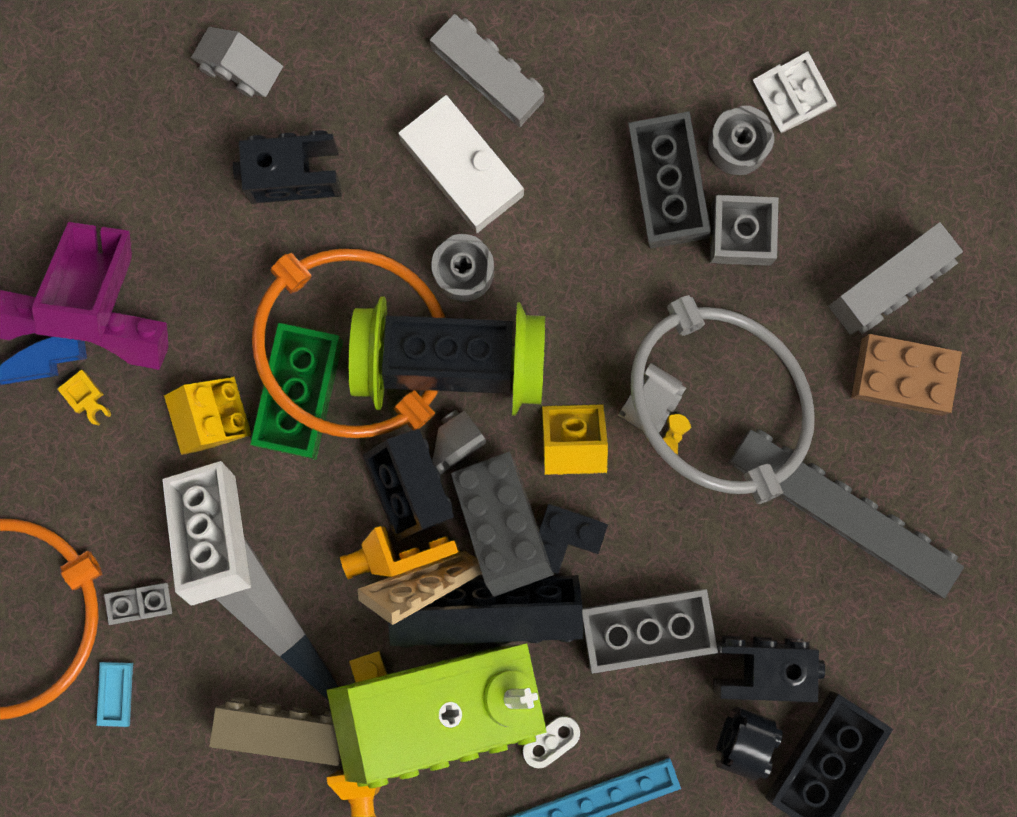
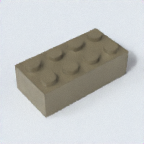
(275, 732)

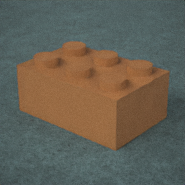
(906, 375)

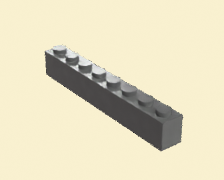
(853, 518)

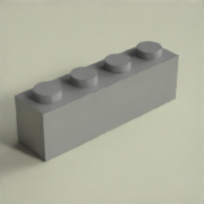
(487, 70)

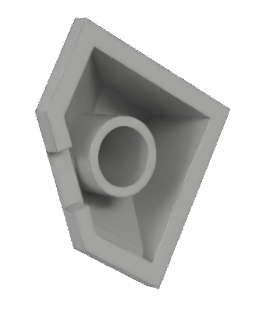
(456, 440)

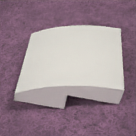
(782, 99)

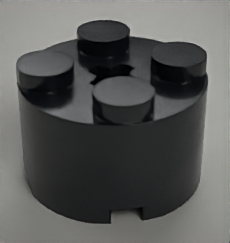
(748, 744)

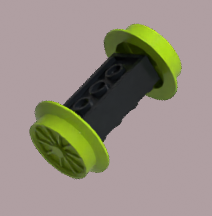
(445, 355)

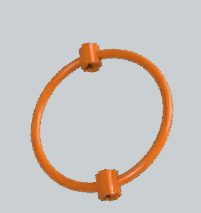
(293, 275)
(77, 573)

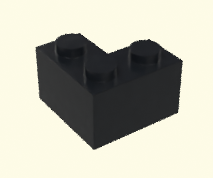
(569, 528)

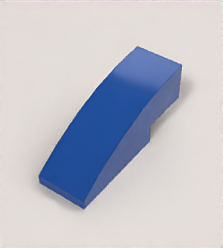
(41, 360)

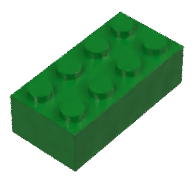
(305, 369)

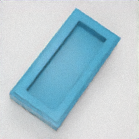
(114, 694)

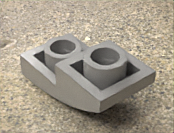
(138, 603)

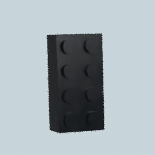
(829, 760)

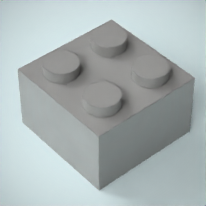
(744, 230)

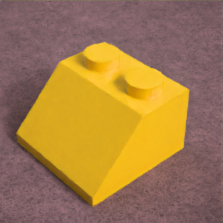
(574, 439)

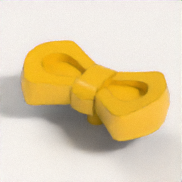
(678, 426)

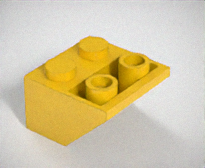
(207, 414)

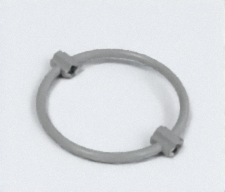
(762, 480)

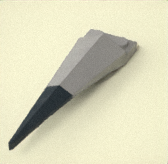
(272, 621)

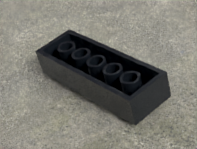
(473, 616)

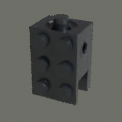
(280, 167)
(772, 670)

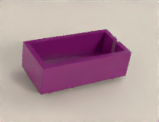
(82, 283)

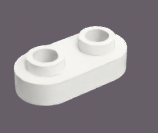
(552, 742)

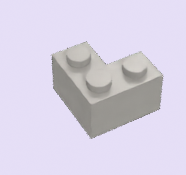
(238, 59)

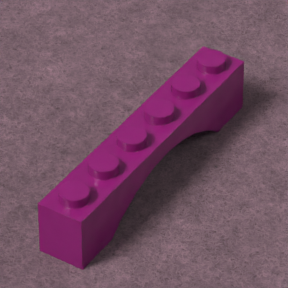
(130, 337)

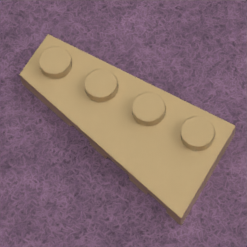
(416, 588)

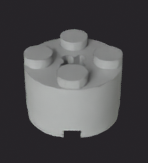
(745, 123)
(450, 255)
(660, 392)

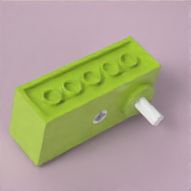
(436, 714)

